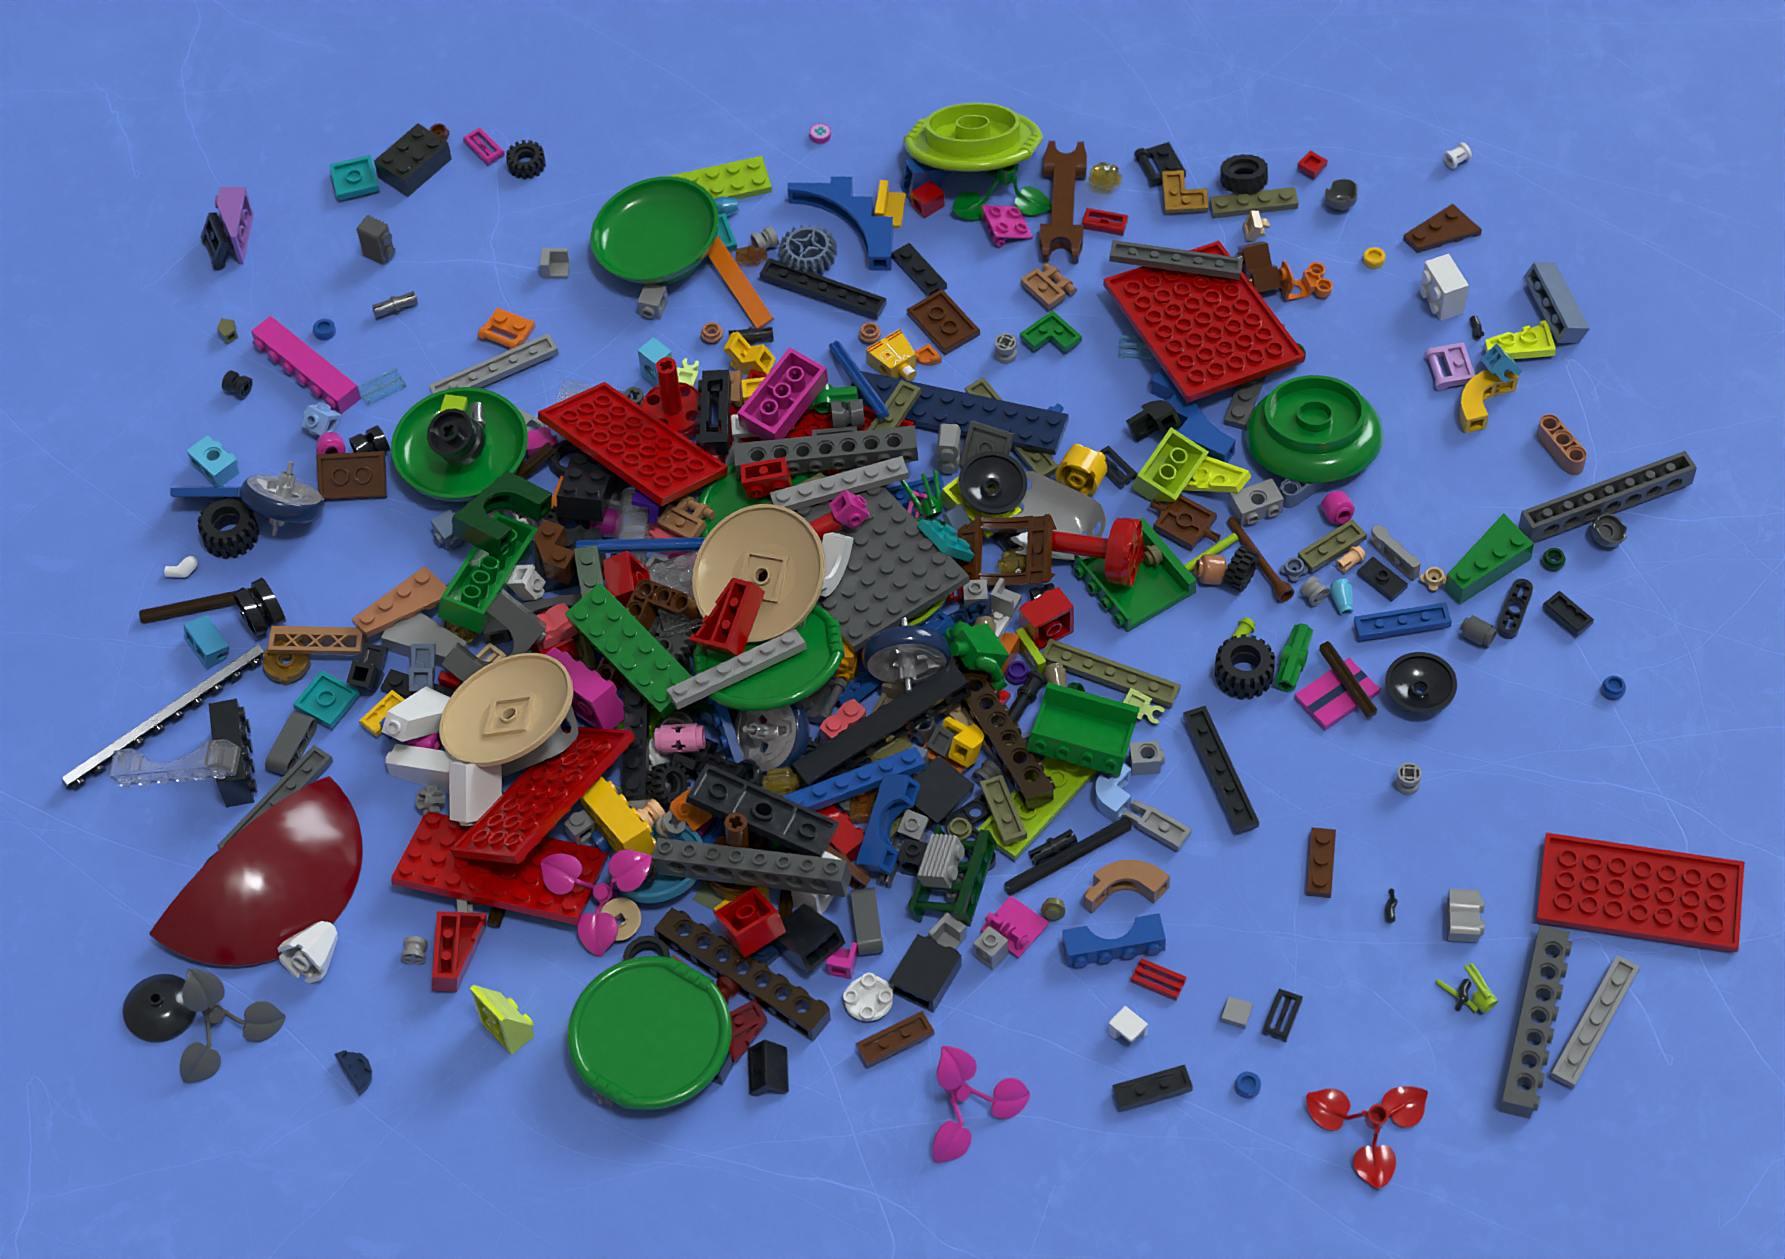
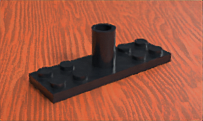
(766, 812)

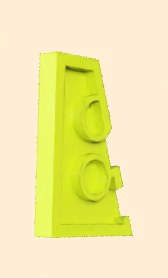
(1525, 343)
(1218, 477)

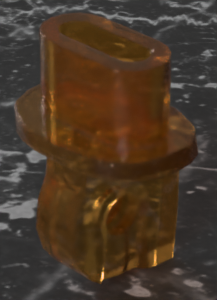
(750, 255)

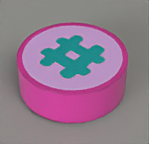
(820, 133)

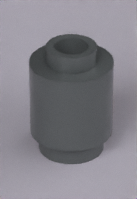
(1478, 631)

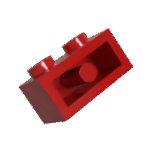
(765, 477)

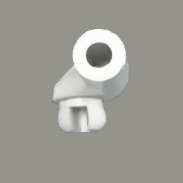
(183, 570)

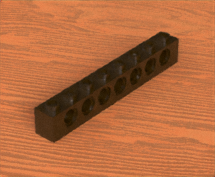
(1030, 793)
(807, 1024)

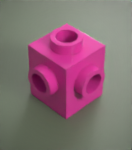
(849, 509)

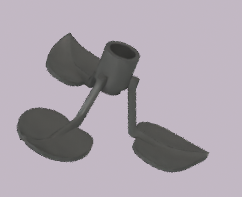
(202, 994)

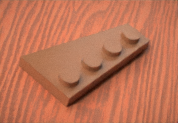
(412, 595)

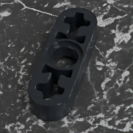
(1513, 599)

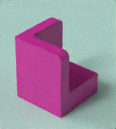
(843, 962)

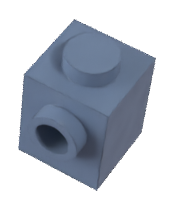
(443, 531)

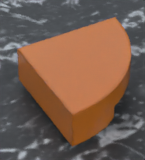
(927, 355)

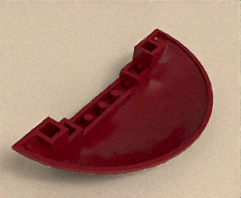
(269, 881)

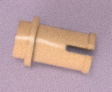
(1351, 558)

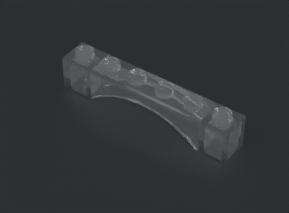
(212, 759)

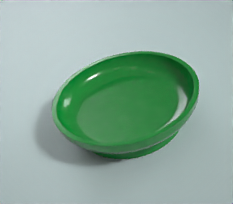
(655, 230)
(1314, 430)
(440, 480)

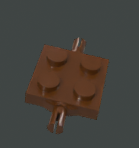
(1185, 521)

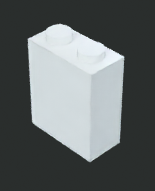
(472, 790)

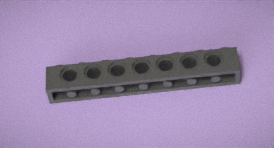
(832, 450)
(1607, 497)
(751, 867)
(1515, 1100)

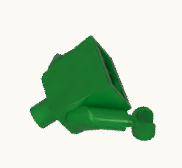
(978, 650)

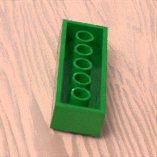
(483, 578)
(627, 647)

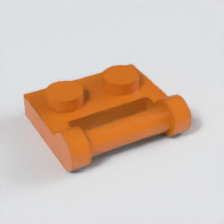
(509, 325)

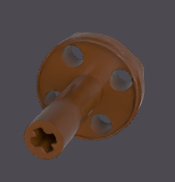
(736, 836)

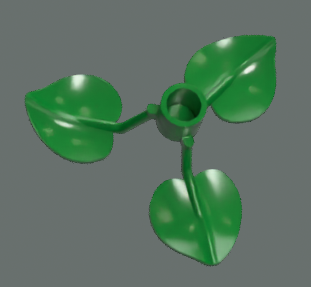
(1029, 200)

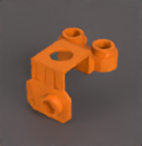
(1311, 281)
(686, 812)

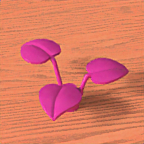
(629, 872)
(952, 1072)

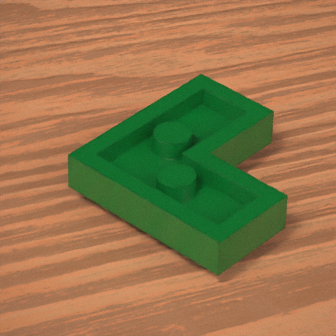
(1051, 328)

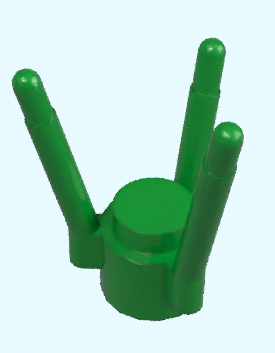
(931, 506)

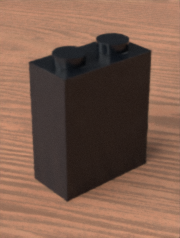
(940, 792)
(808, 938)
(925, 972)

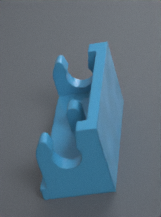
(1498, 361)
(205, 641)

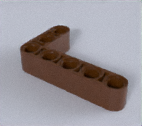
(644, 605)

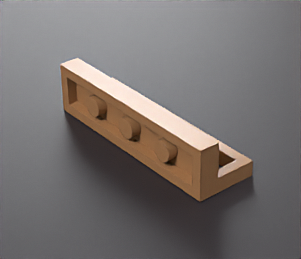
(317, 640)

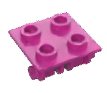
(1005, 223)
(1016, 924)

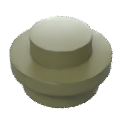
(1152, 555)
(960, 828)
(1053, 908)

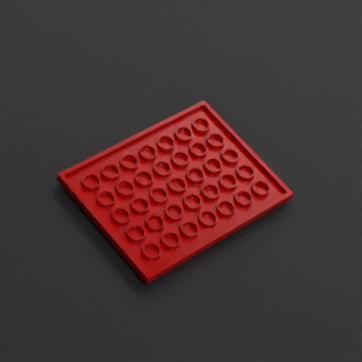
(1204, 327)

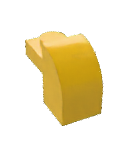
(748, 357)
(967, 742)

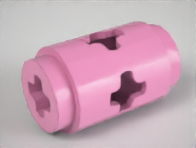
(669, 740)

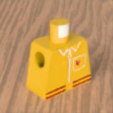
(893, 356)

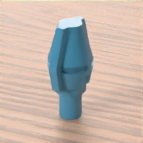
(727, 205)

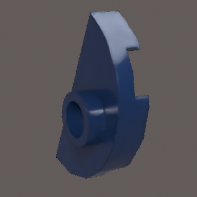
(356, 1068)

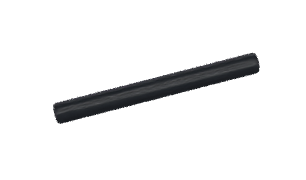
(1067, 856)

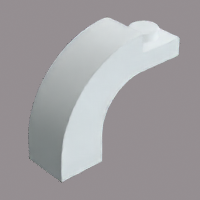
(837, 553)

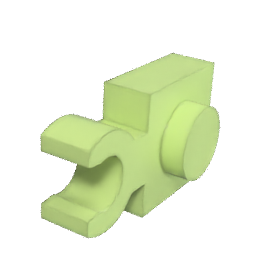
(688, 373)
(1143, 701)

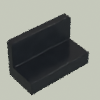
(767, 1068)

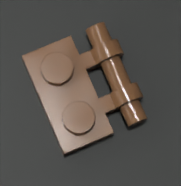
(1044, 289)
(682, 523)

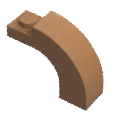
(1126, 875)

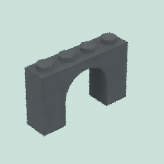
(519, 620)

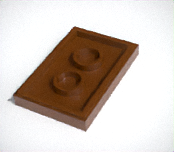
(943, 322)
(352, 475)

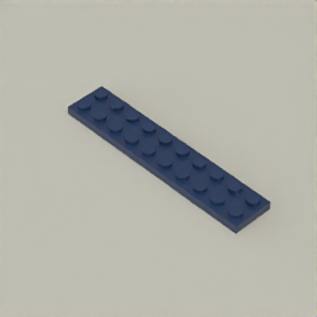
(1033, 426)

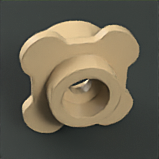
(1436, 573)

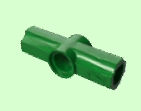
(822, 402)
(1294, 657)

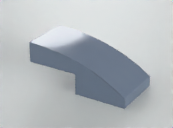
(422, 666)

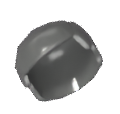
(1342, 194)
(1608, 530)

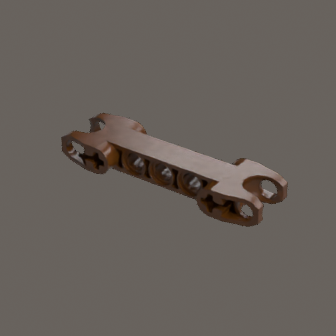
(1061, 231)

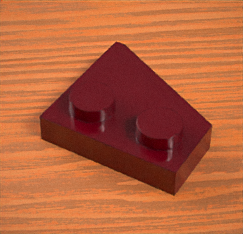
(746, 1026)

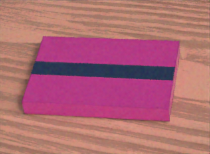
(1328, 698)

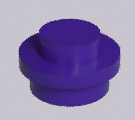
(1017, 672)

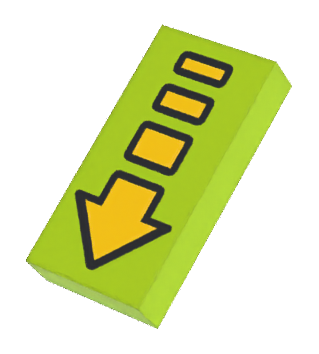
(1031, 652)

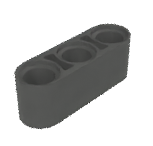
(291, 743)
(866, 921)

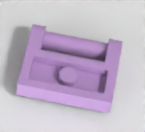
(1456, 361)

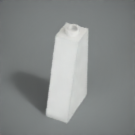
(416, 715)
(420, 765)

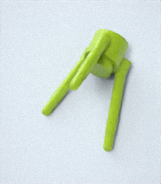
(1483, 998)

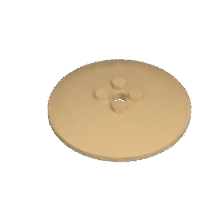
(759, 541)
(480, 718)

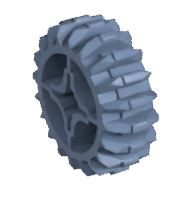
(806, 245)

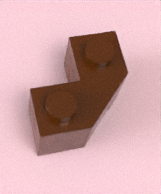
(1258, 266)
(557, 560)

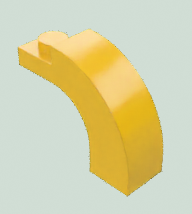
(1482, 386)

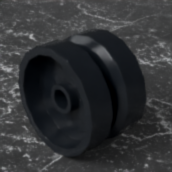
(456, 437)
(259, 607)

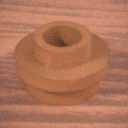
(711, 332)
(869, 332)

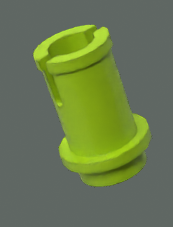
(1245, 626)

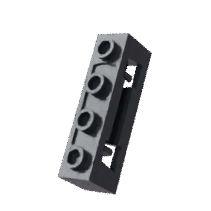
(719, 385)

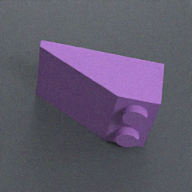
(236, 216)

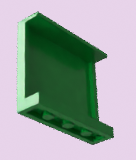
(1153, 588)
(1083, 729)

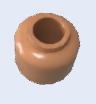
(1210, 569)

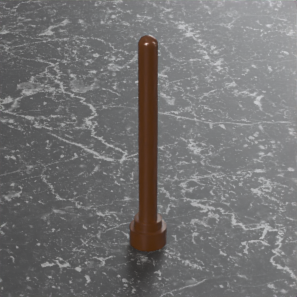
(1282, 590)

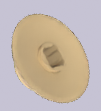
(624, 907)

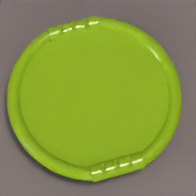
(973, 138)

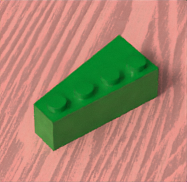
(1490, 559)

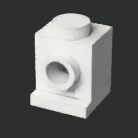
(530, 585)

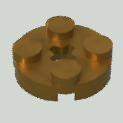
(288, 672)

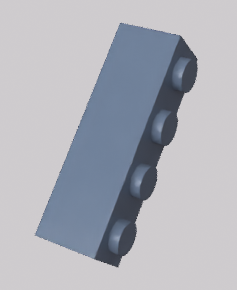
(1556, 302)

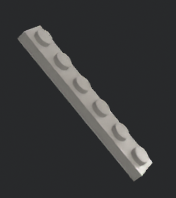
(500, 365)
(831, 486)
(736, 669)
(1595, 1022)

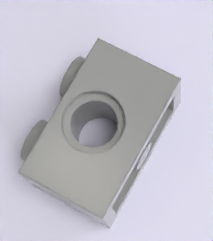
(1245, 502)

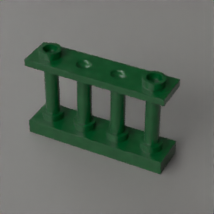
(969, 888)

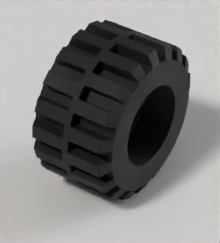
(231, 541)
(1244, 651)

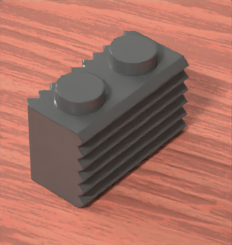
(375, 240)

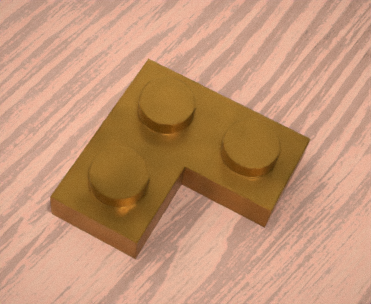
(1179, 199)

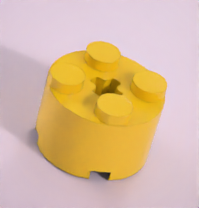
(1082, 469)

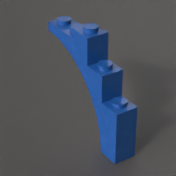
(855, 210)
(1195, 424)

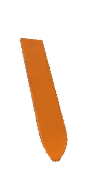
(739, 284)

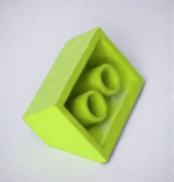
(1169, 468)

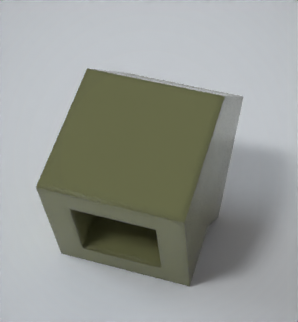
(227, 330)

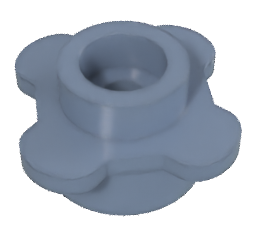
(1294, 563)

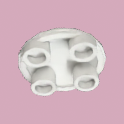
(868, 998)

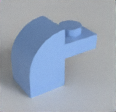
(1110, 796)

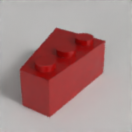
(731, 620)
(454, 947)

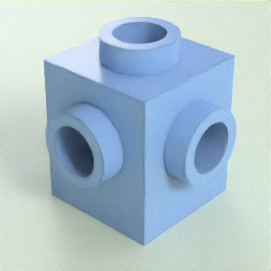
(320, 419)

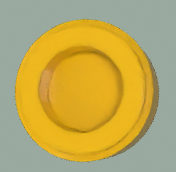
(1374, 258)

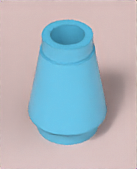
(1342, 595)

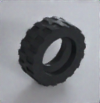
(1240, 164)

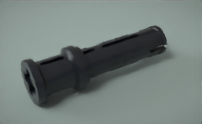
(1026, 694)

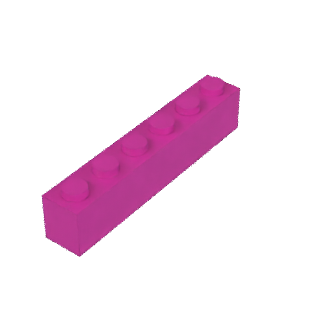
(305, 365)

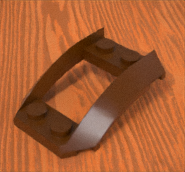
(1038, 548)

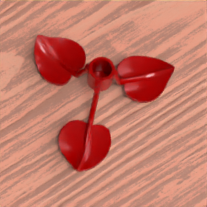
(1374, 1163)

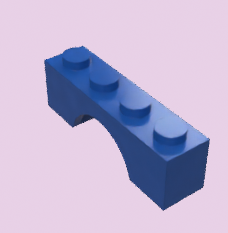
(895, 795)
(1085, 947)

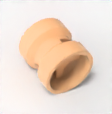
(651, 812)

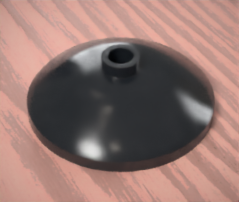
(993, 471)
(1421, 673)
(161, 1019)

